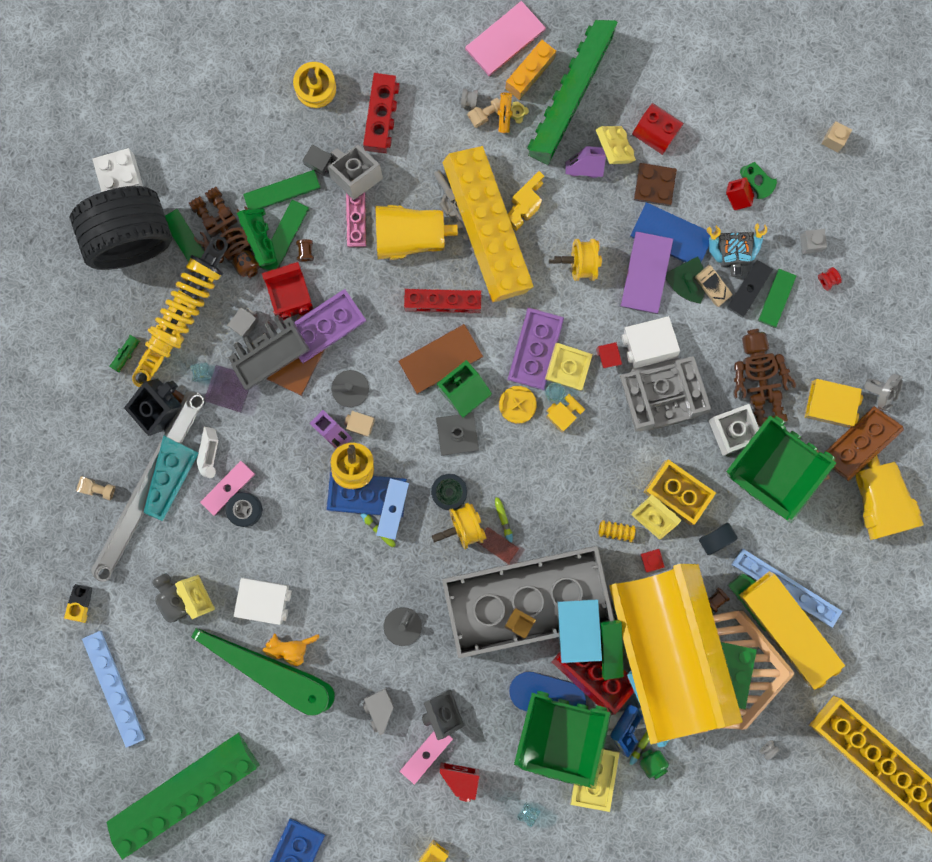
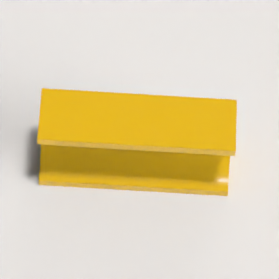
(675, 654)

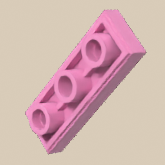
(356, 229)
(236, 478)
(418, 764)

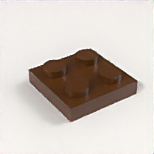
(655, 184)

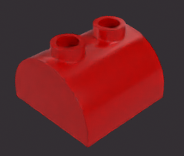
(657, 128)

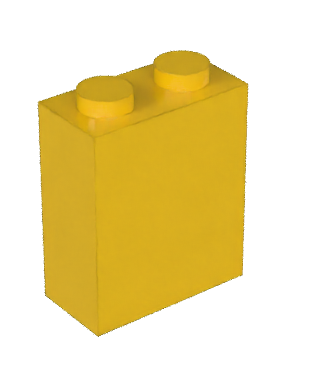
(833, 403)

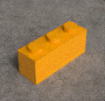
(530, 69)

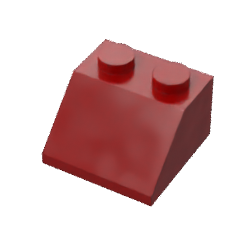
(461, 780)

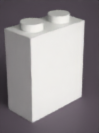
(650, 342)
(262, 601)

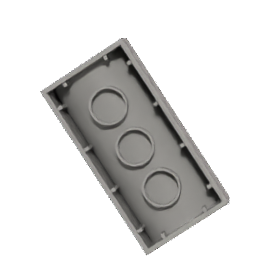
(485, 599)

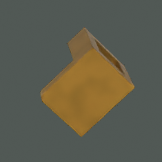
(520, 623)

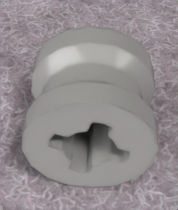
(469, 99)

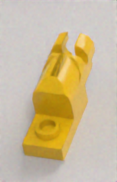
(526, 201)

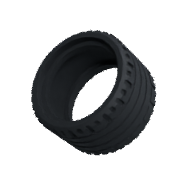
(120, 227)

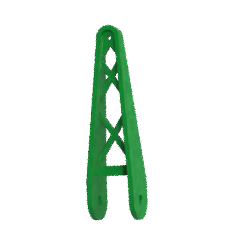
(288, 683)

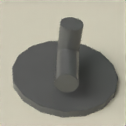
(350, 388)
(402, 626)

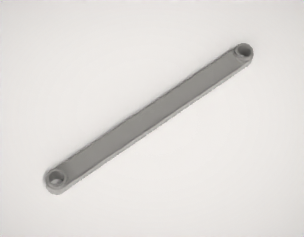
(135, 507)

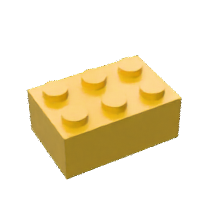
(680, 492)

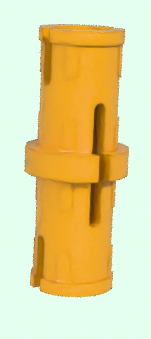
(504, 125)

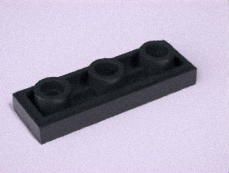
(755, 279)

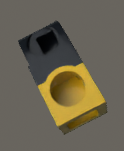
(78, 603)

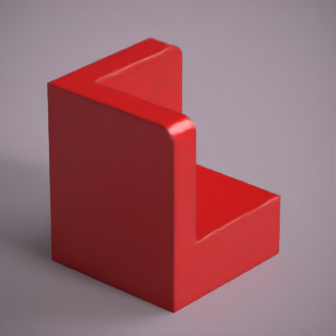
(740, 193)
(609, 355)

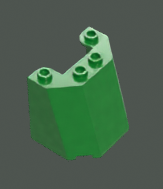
(780, 469)
(563, 740)

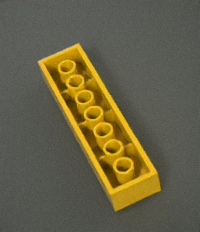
(487, 223)
(876, 759)

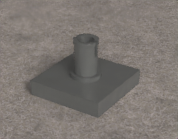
(457, 434)
(442, 714)

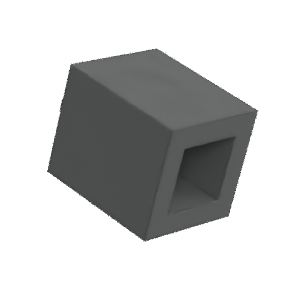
(318, 160)

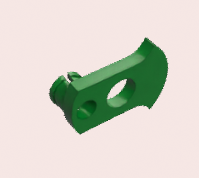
(768, 184)

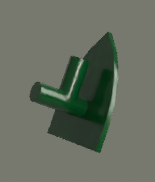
(683, 281)

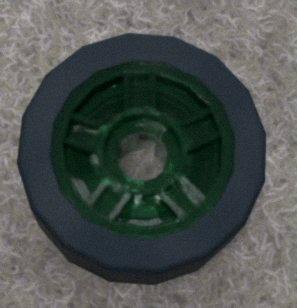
(453, 482)

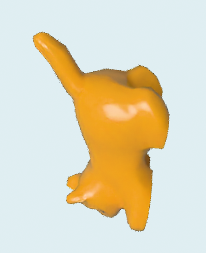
(291, 651)

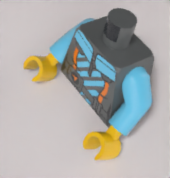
(735, 248)

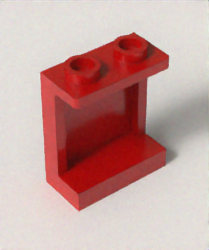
(288, 291)

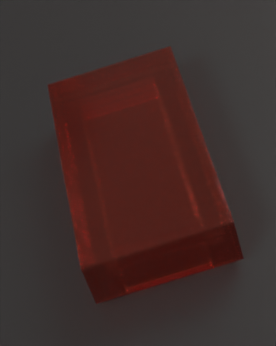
(499, 545)

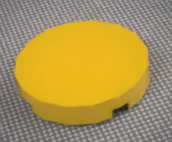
(517, 404)

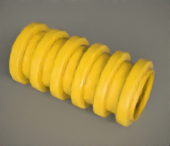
(617, 531)

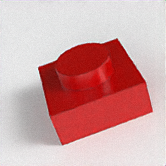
(652, 560)

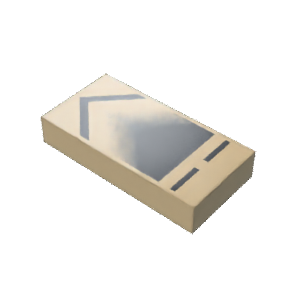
(713, 285)

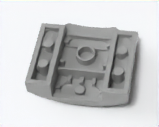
(665, 393)

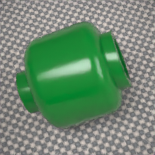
(654, 764)

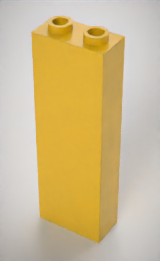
(792, 630)

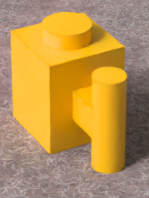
(561, 415)

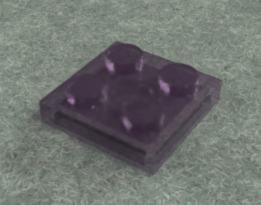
(226, 390)

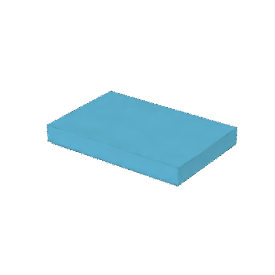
(579, 631)

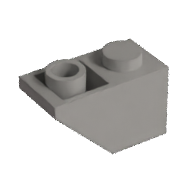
(380, 708)

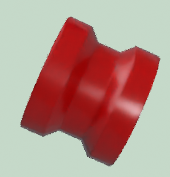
(829, 278)

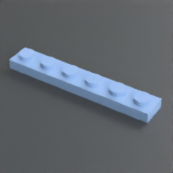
(805, 598)
(113, 689)

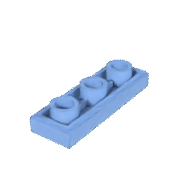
(396, 497)

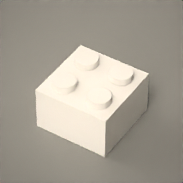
(117, 170)
(734, 429)

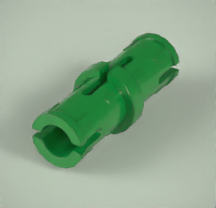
(124, 353)

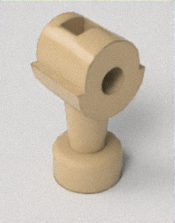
(480, 116)
(89, 487)

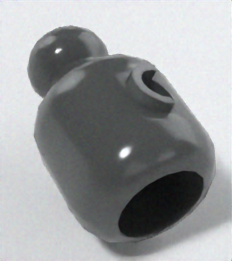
(168, 600)

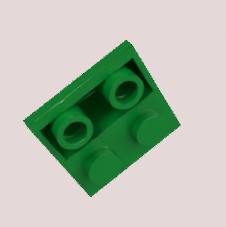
(464, 389)

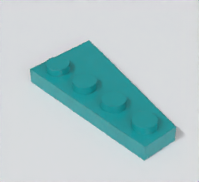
(169, 474)

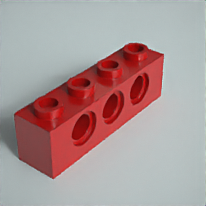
(381, 84)
(442, 301)

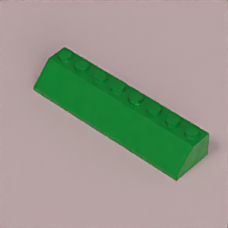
(572, 90)
(181, 795)

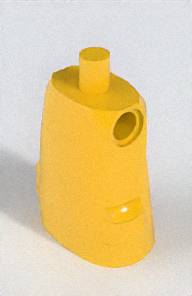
(410, 231)
(886, 500)

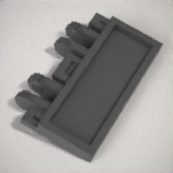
(268, 354)

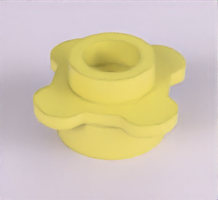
(516, 106)

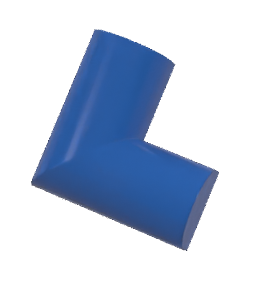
(624, 729)

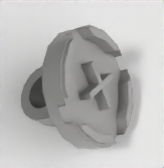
(887, 391)

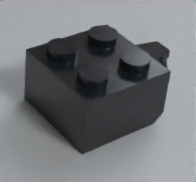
(154, 405)

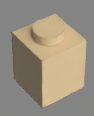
(836, 136)
(359, 423)

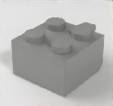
(354, 171)

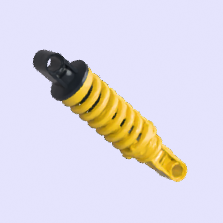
(179, 313)

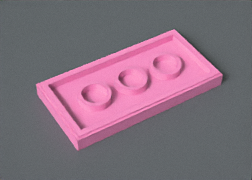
(505, 38)

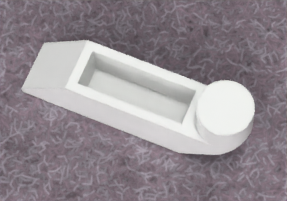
(207, 452)

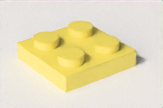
(616, 144)
(568, 366)
(656, 517)
(194, 596)

